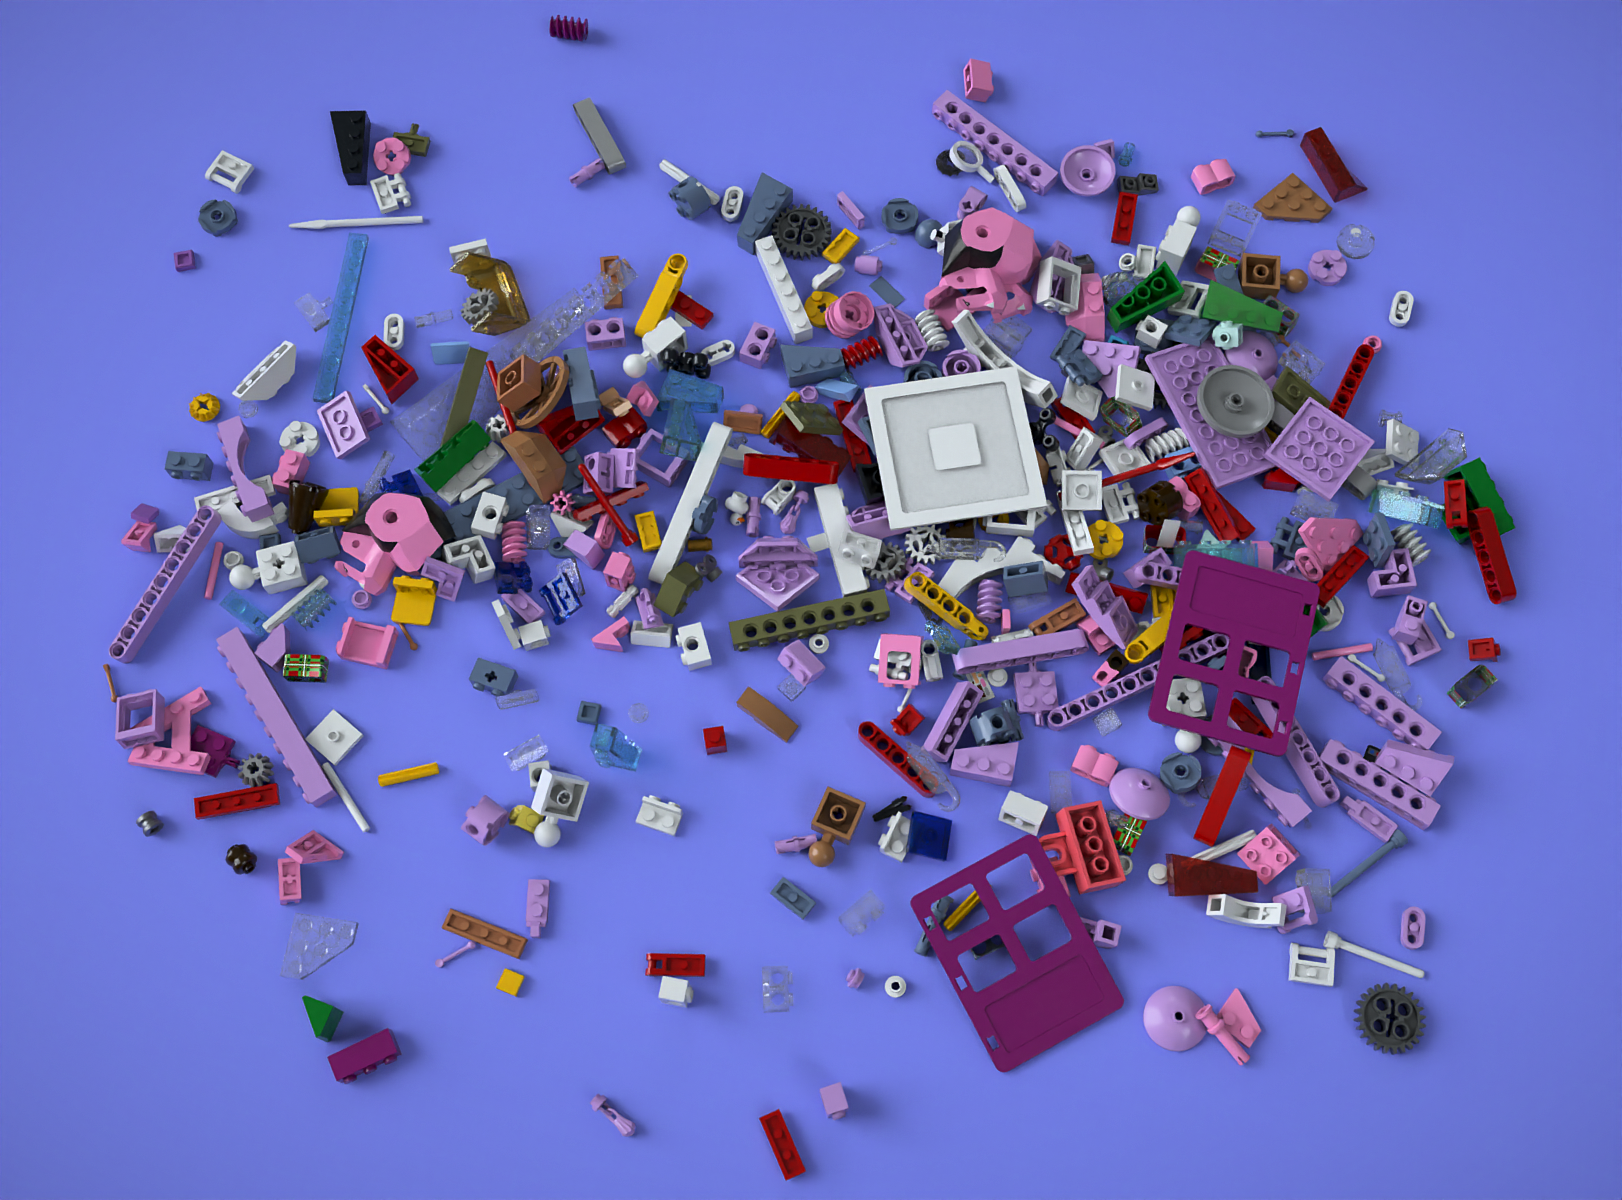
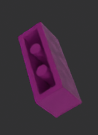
(364, 1056)

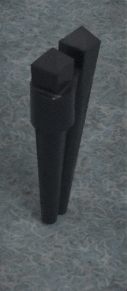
(892, 809)

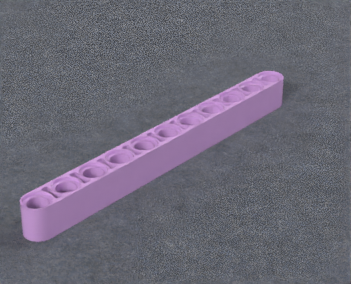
(1136, 679)

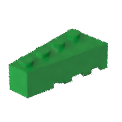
(1147, 298)
(1230, 305)
(453, 455)
(1482, 492)

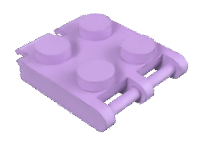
(625, 467)

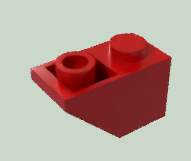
(1280, 481)

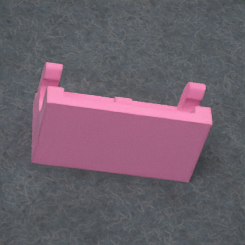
(289, 881)

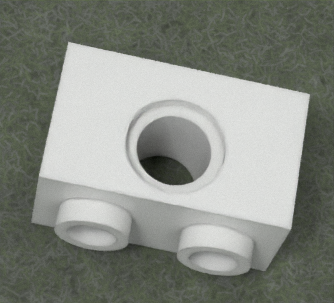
(489, 504)
(693, 635)
(675, 992)

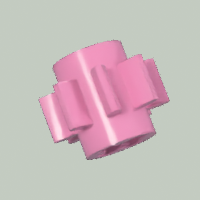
(559, 506)

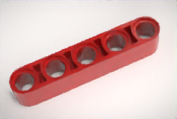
(1352, 379)
(790, 468)
(1491, 555)
(886, 756)
(1222, 796)

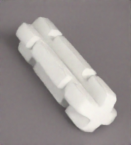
(622, 601)

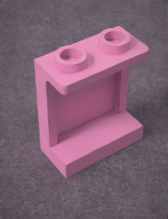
(367, 643)

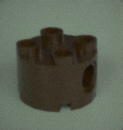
(1159, 503)

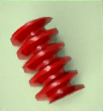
(861, 351)

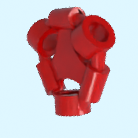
(1063, 553)

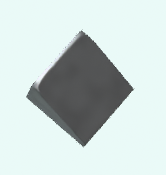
(1085, 262)

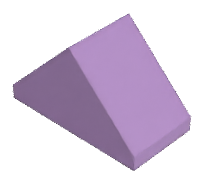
(585, 548)

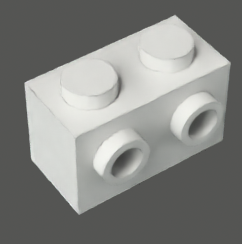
(1023, 812)

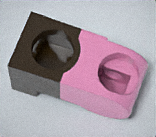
(1110, 668)

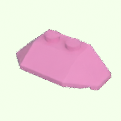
(1090, 312)

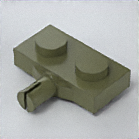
(417, 144)

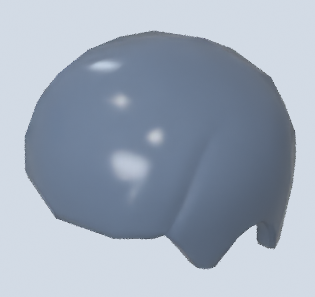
(924, 232)

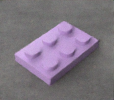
(343, 425)

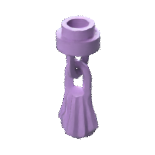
(788, 524)
(624, 1125)

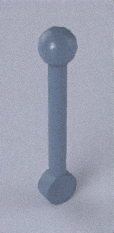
(1289, 133)

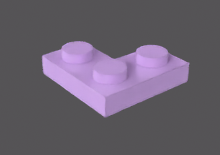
(447, 575)

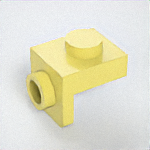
(525, 818)

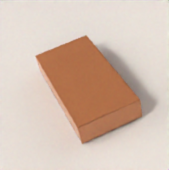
(743, 421)

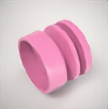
(849, 314)

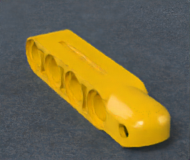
(662, 294)
(972, 624)
(1148, 641)

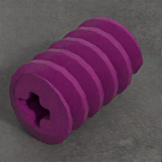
(568, 28)

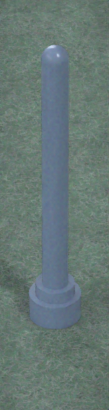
(1397, 840)

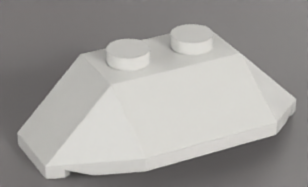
(268, 375)

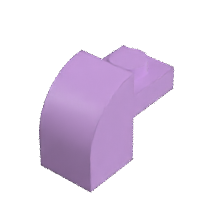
(1103, 933)

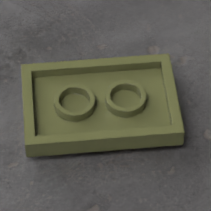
(1294, 391)
(811, 418)

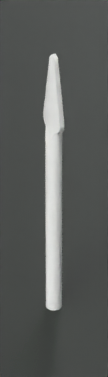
(321, 224)

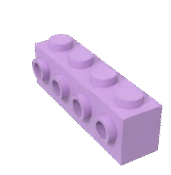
(952, 720)

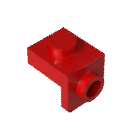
(907, 721)

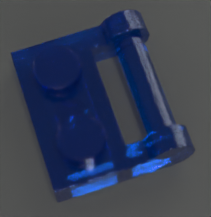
(564, 595)

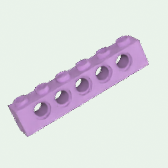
(1392, 705)
(1383, 795)

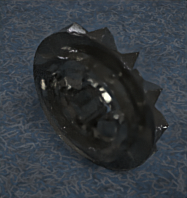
(941, 163)

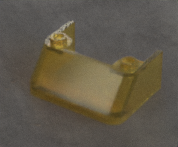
(499, 277)

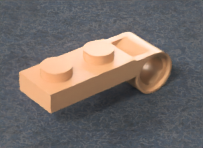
(614, 403)

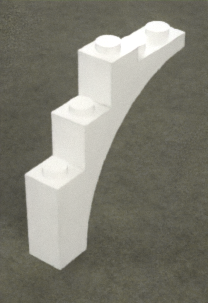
(1034, 389)
(969, 572)

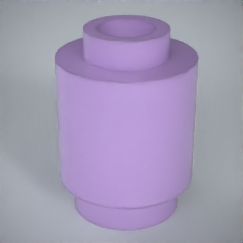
(868, 265)

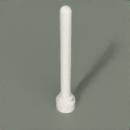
(1333, 941)

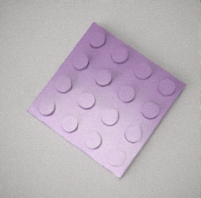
(1319, 449)

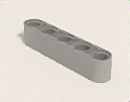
(599, 136)

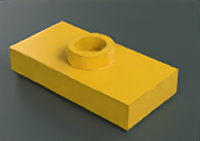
(840, 246)
(648, 531)

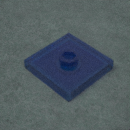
(929, 836)

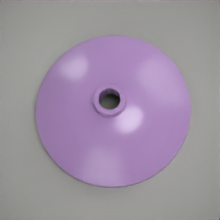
(1089, 162)
(1245, 356)
(1139, 793)
(1161, 1021)

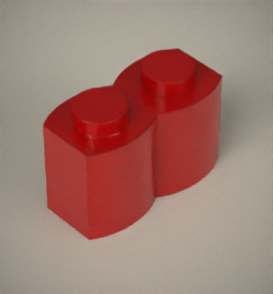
(624, 429)

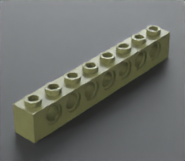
(817, 612)

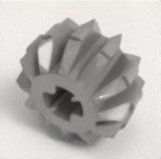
(251, 765)

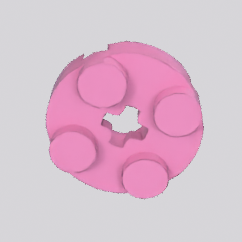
(384, 148)

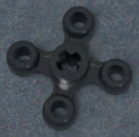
(687, 363)
(1039, 436)

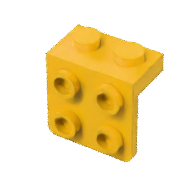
(338, 507)
(413, 600)

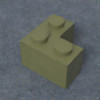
(676, 588)

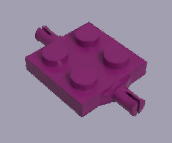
(217, 746)

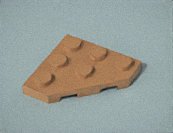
(1292, 202)

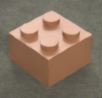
(519, 383)

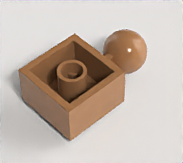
(1261, 276)
(834, 802)

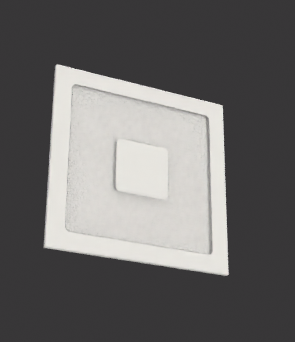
(954, 448)

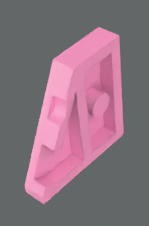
(313, 849)

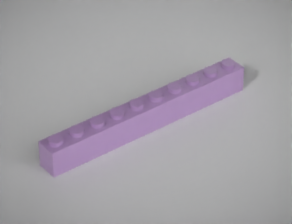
(276, 717)

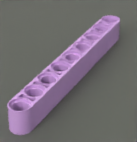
(156, 588)

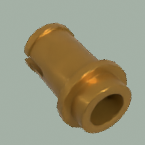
(700, 545)

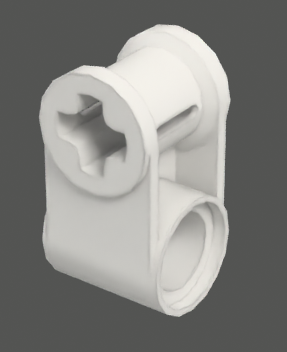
(776, 498)

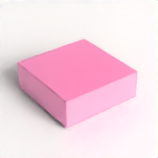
(1005, 621)

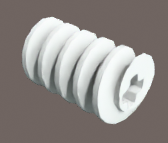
(931, 330)
(1165, 443)
(1408, 540)

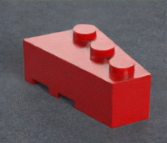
(391, 370)
(564, 430)

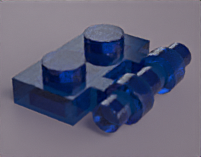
(403, 482)
(506, 580)

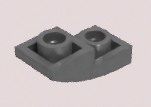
(1140, 185)

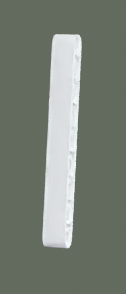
(696, 487)

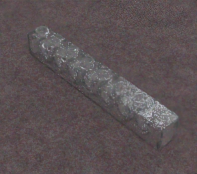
(625, 276)

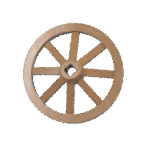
(548, 398)

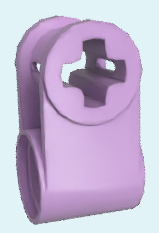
(971, 202)

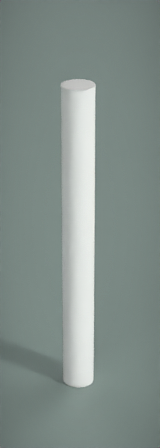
(345, 797)

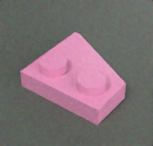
(1239, 1019)

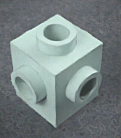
(1228, 335)

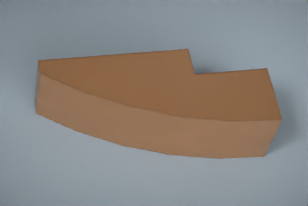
(766, 714)

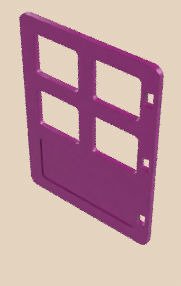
(1246, 607)
(1042, 997)

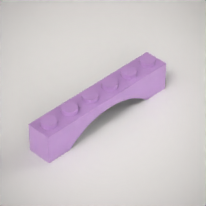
(236, 440)
(1288, 805)

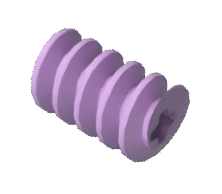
(987, 601)

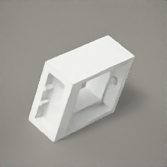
(1071, 289)
(1011, 529)

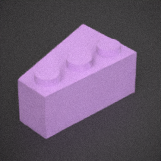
(986, 763)
(1414, 765)

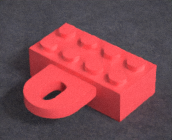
(1085, 848)

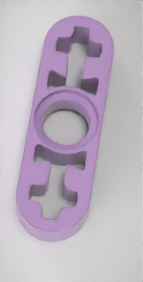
(1142, 434)

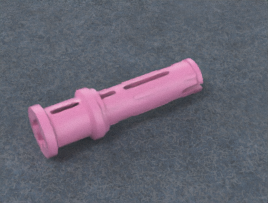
(1217, 1027)

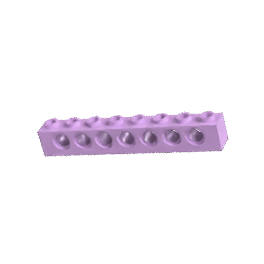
(955, 113)

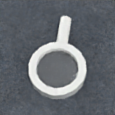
(969, 159)

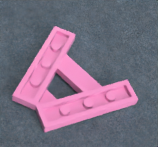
(179, 756)

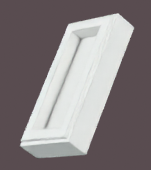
(1146, 259)

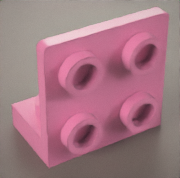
(944, 303)
(1268, 854)

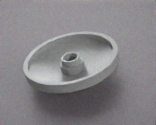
(1235, 401)

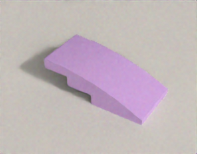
(1105, 609)

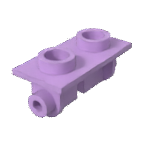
(648, 612)

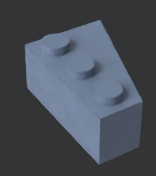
(811, 364)

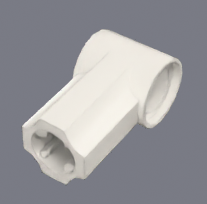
(931, 662)

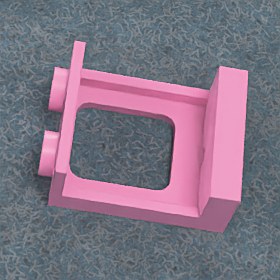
(900, 643)

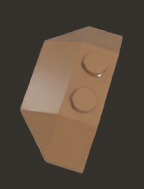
(537, 462)

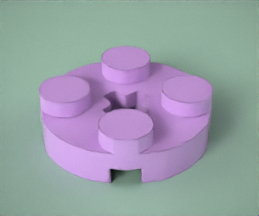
(1331, 258)

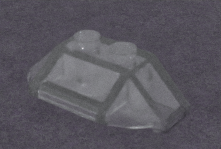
(1436, 459)

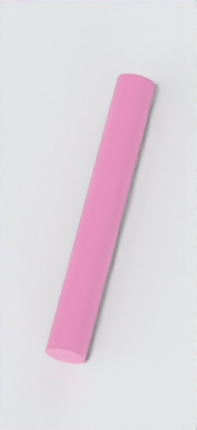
(1071, 428)
(213, 570)
(1342, 651)

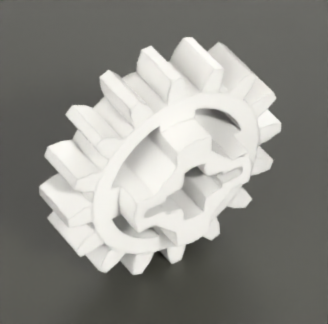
(919, 540)

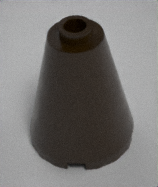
(303, 501)

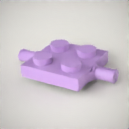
(1035, 692)

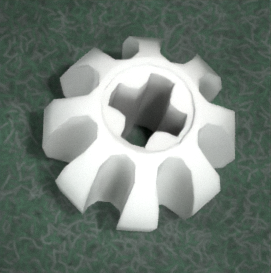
(493, 428)

